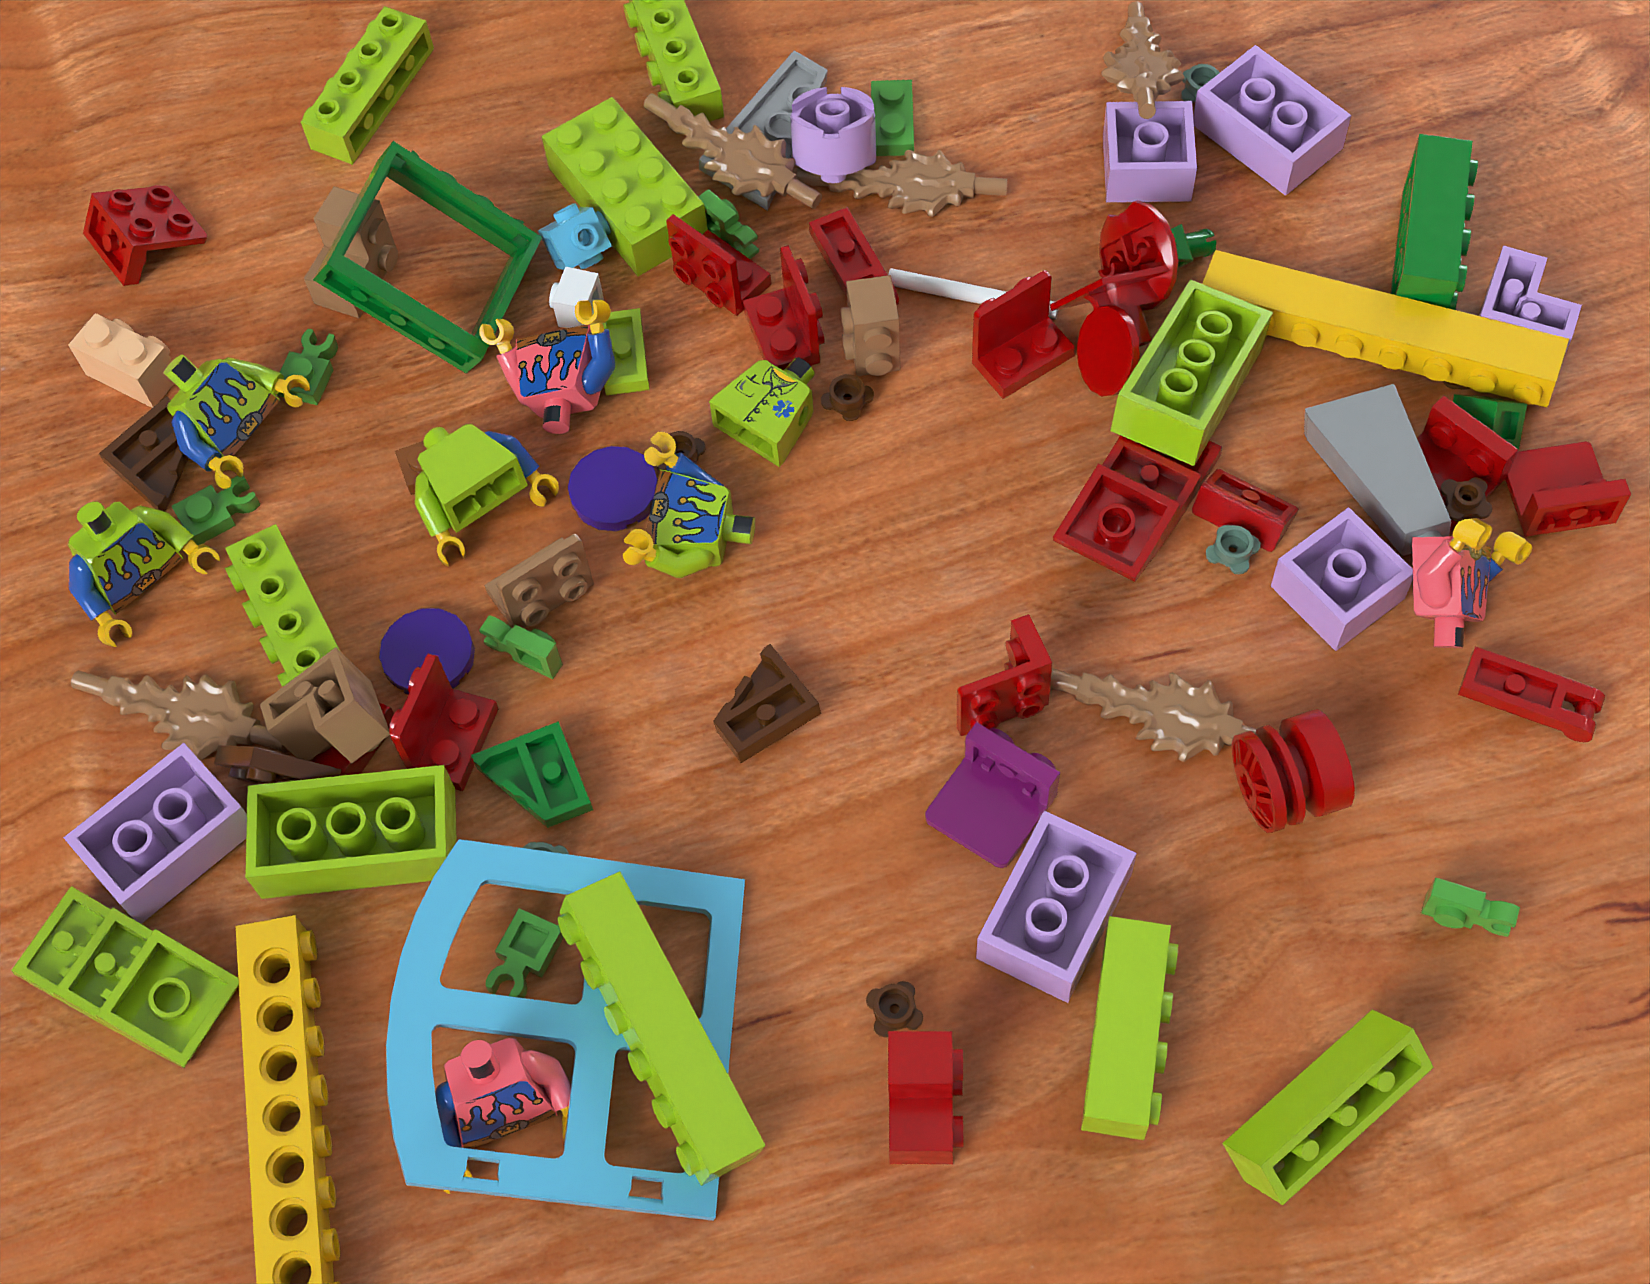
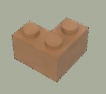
(370, 247)
(327, 708)

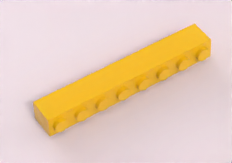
(1396, 330)

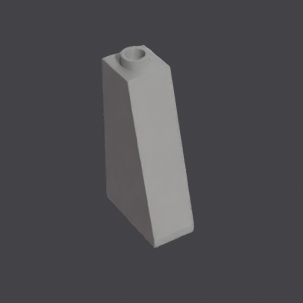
(1380, 463)

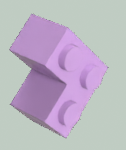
(1515, 299)

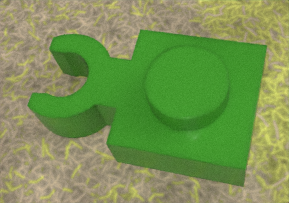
(723, 221)
(312, 364)
(210, 512)
(530, 649)
(1463, 906)
(525, 948)

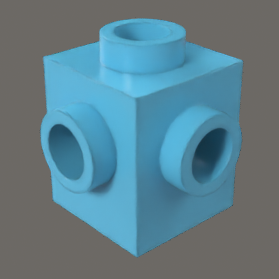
(563, 241)

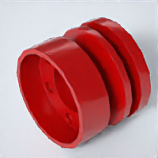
(1293, 770)

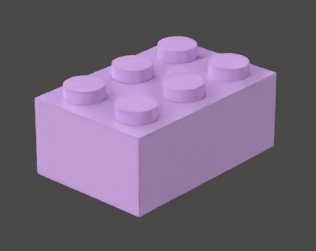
(1270, 119)
(160, 833)
(1055, 906)

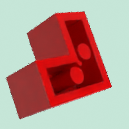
(921, 1086)

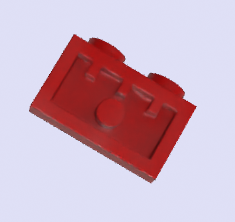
(136, 220)
(714, 266)
(787, 319)
(1017, 338)
(1463, 448)
(1563, 490)
(1015, 692)
(441, 723)

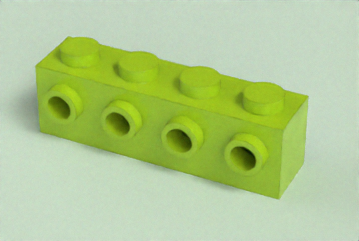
(675, 55)
(367, 85)
(279, 602)
(1127, 1029)
(1328, 1106)

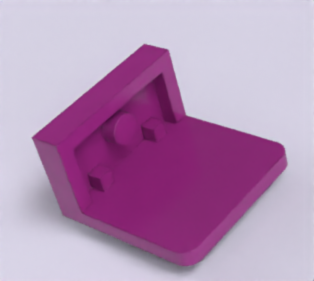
(994, 796)

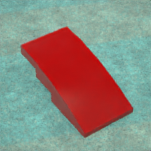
(1132, 505)

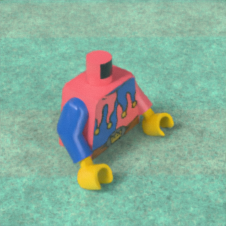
(558, 369)
(1455, 573)
(499, 1092)

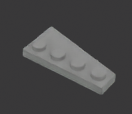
(773, 107)

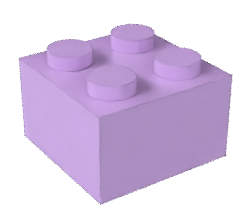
(1149, 156)
(1342, 578)

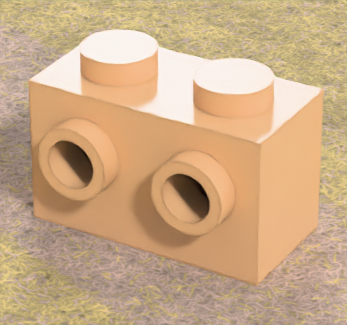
(123, 359)

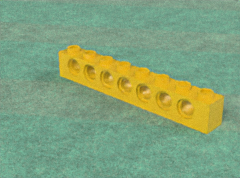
(262, 951)

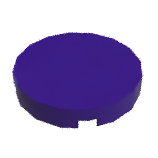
(612, 488)
(423, 633)

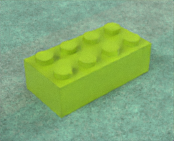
(621, 174)
(1191, 372)
(349, 831)

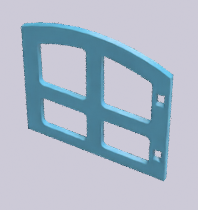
(423, 1004)

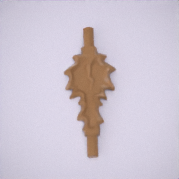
(1139, 64)
(740, 158)
(915, 183)
(198, 715)
(1172, 715)

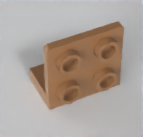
(542, 582)

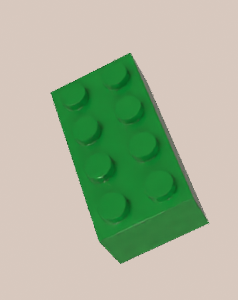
(1432, 222)

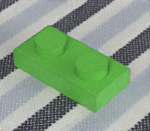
(893, 116)

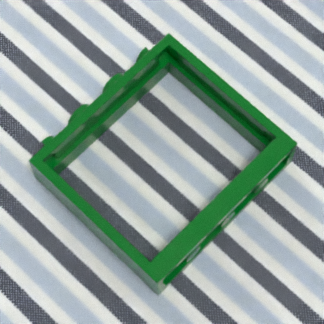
(397, 308)

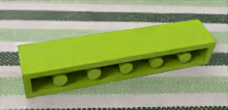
(660, 1029)

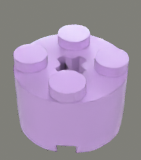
(833, 132)

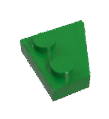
(537, 774)

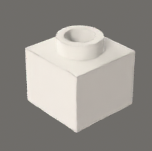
(573, 287)

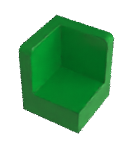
(1499, 415)

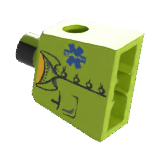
(766, 408)

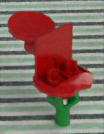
(1137, 274)

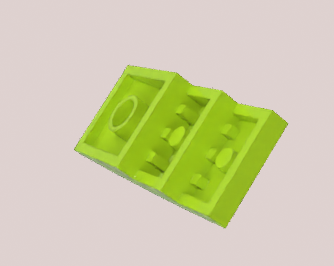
(127, 976)

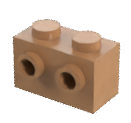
(871, 326)

